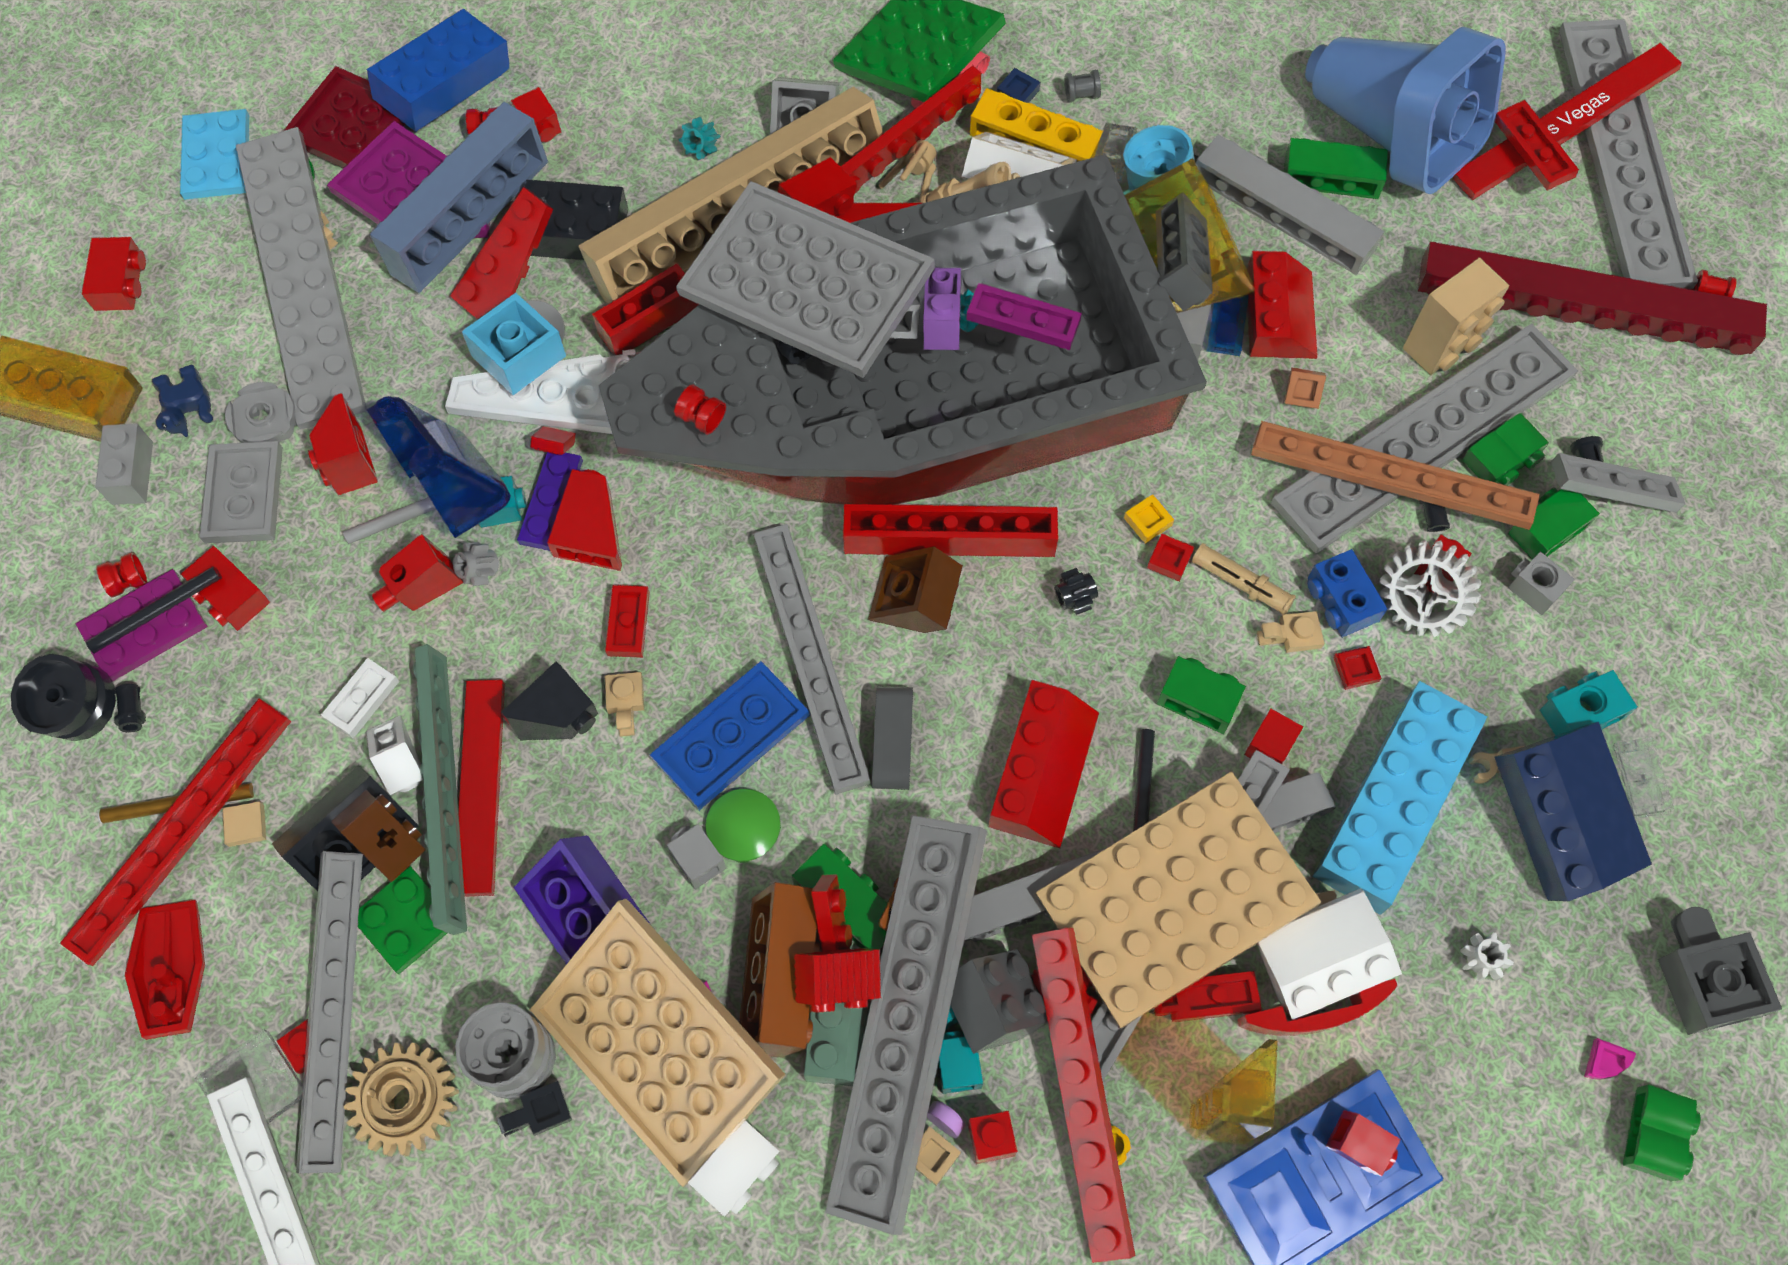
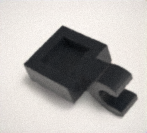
(542, 1110)

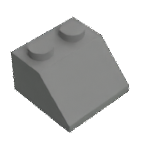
(797, 97)

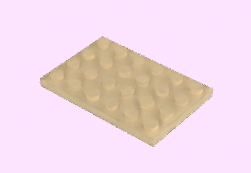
(1178, 899)
(656, 1042)

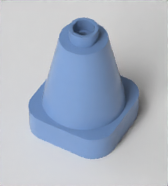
(1415, 99)

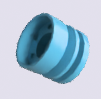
(1155, 153)

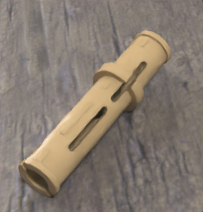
(1279, 600)

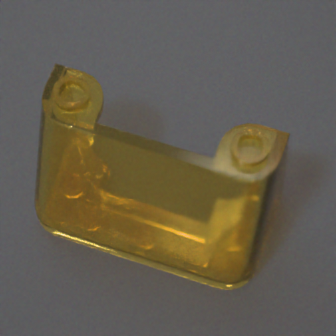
(1228, 270)

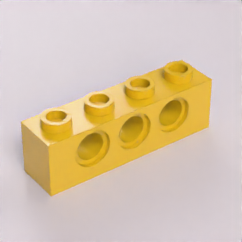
(1033, 126)

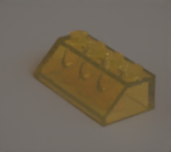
(1240, 1102)

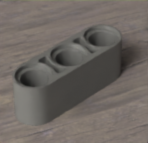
(892, 738)

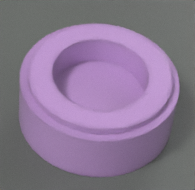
(945, 1119)

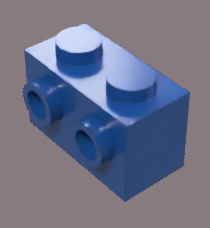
(1346, 593)

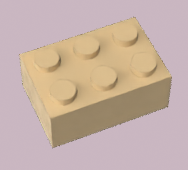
(1456, 317)

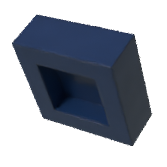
(1019, 86)

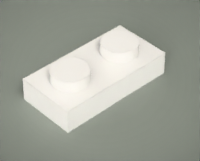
(360, 698)

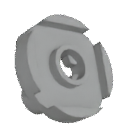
(256, 397)

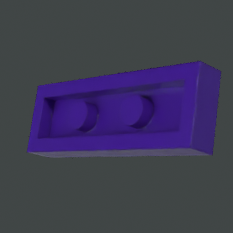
(547, 499)

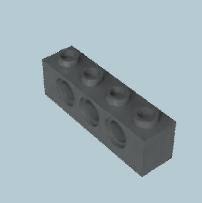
(1183, 252)

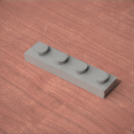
(1617, 482)

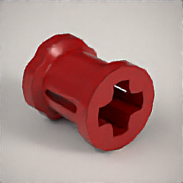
(1714, 284)

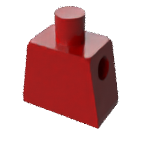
(416, 576)

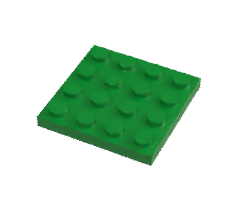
(919, 44)

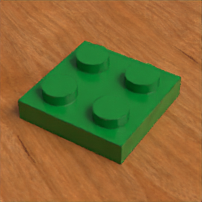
(400, 921)

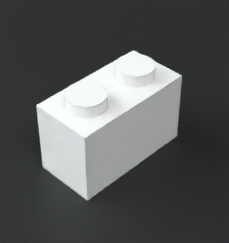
(734, 1168)

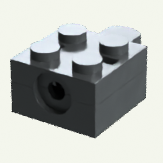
(1715, 978)

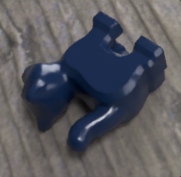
(180, 399)

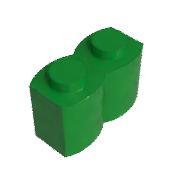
(1507, 451)
(1661, 1133)

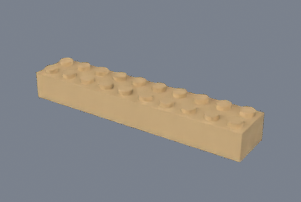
(686, 218)

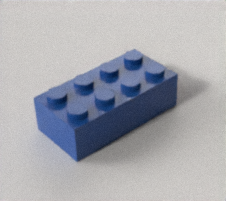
(438, 69)

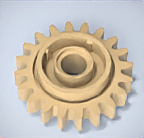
(418, 1117)

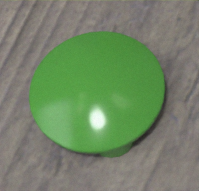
(743, 825)

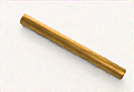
(159, 806)

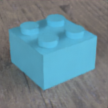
(514, 343)

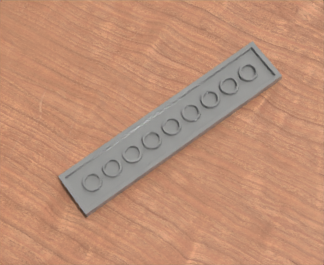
(1629, 162)
(299, 275)
(1431, 432)
(906, 1025)

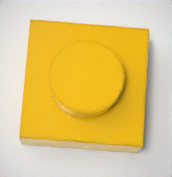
(1148, 518)

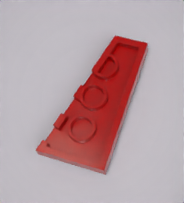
(504, 256)

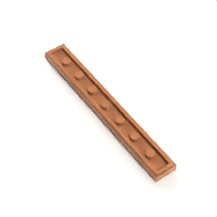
(1396, 475)

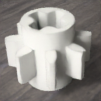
(1477, 961)

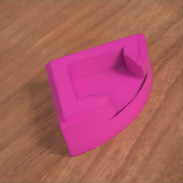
(1607, 1060)

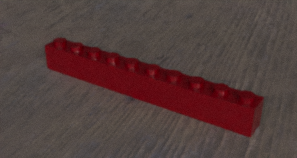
(1608, 300)

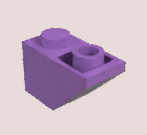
(942, 309)

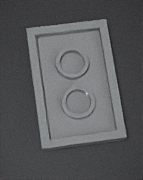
(241, 492)

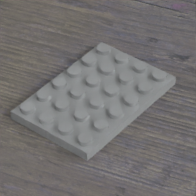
(806, 278)

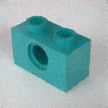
(1603, 694)

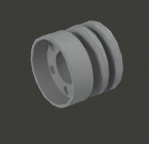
(491, 1035)

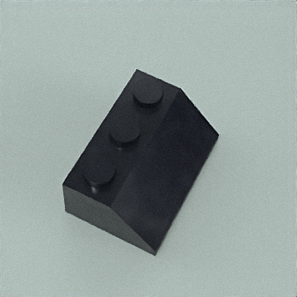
(315, 832)

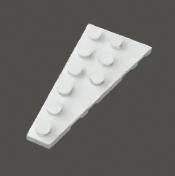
(558, 398)

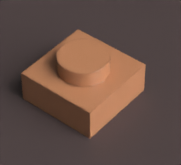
(1305, 388)

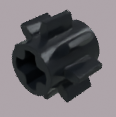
(1076, 591)

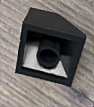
(551, 708)

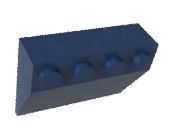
(1573, 813)

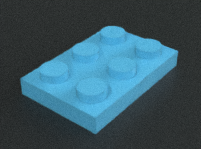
(210, 153)

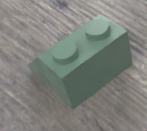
(835, 1045)

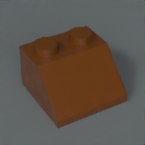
(916, 590)

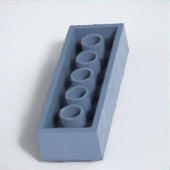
(460, 197)

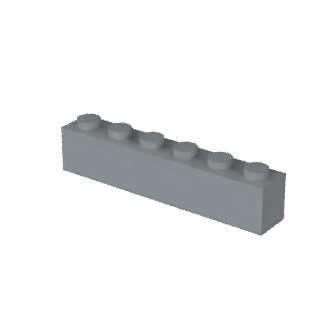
(1289, 204)

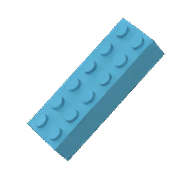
(1400, 796)

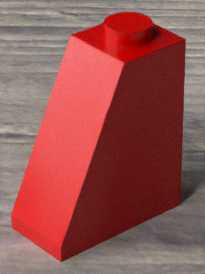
(586, 523)

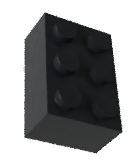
(577, 215)

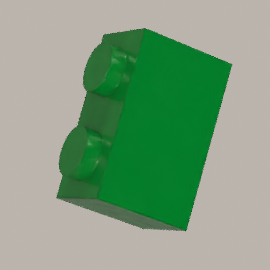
(1555, 523)
(1201, 694)

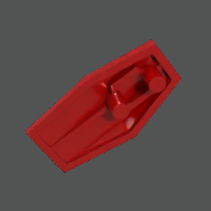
(166, 968)

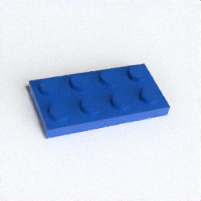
(729, 735)

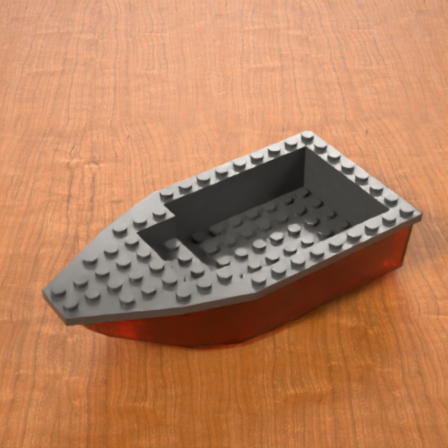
(937, 416)

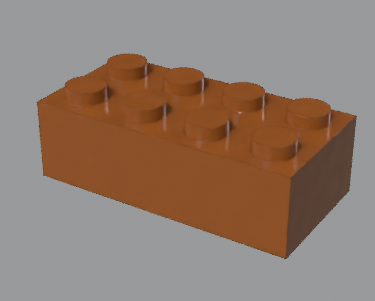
(779, 928)

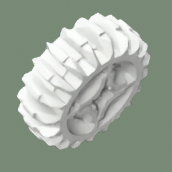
(1399, 586)

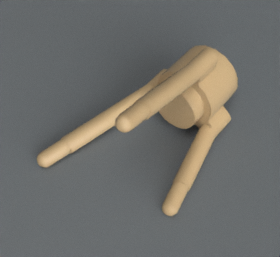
(917, 161)

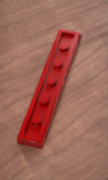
(480, 784)

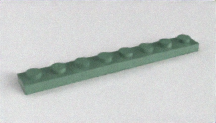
(440, 792)

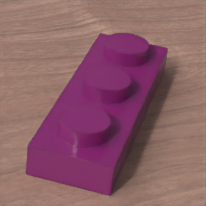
(1024, 316)

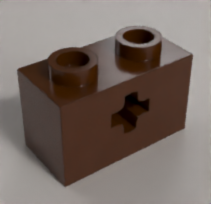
(365, 819)

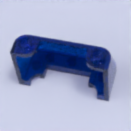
(444, 463)

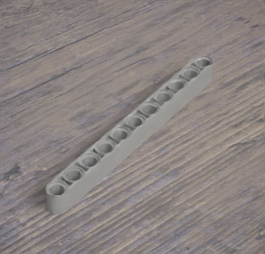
(1018, 903)

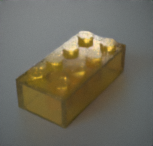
(63, 389)

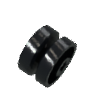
(63, 697)

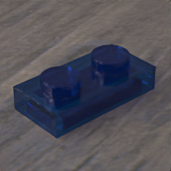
(1228, 326)

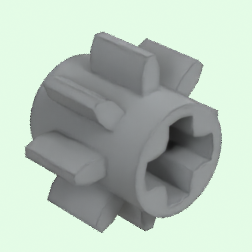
(475, 563)

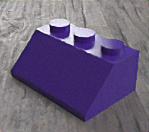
(571, 893)

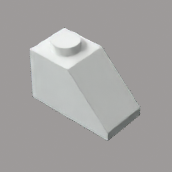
(394, 756)

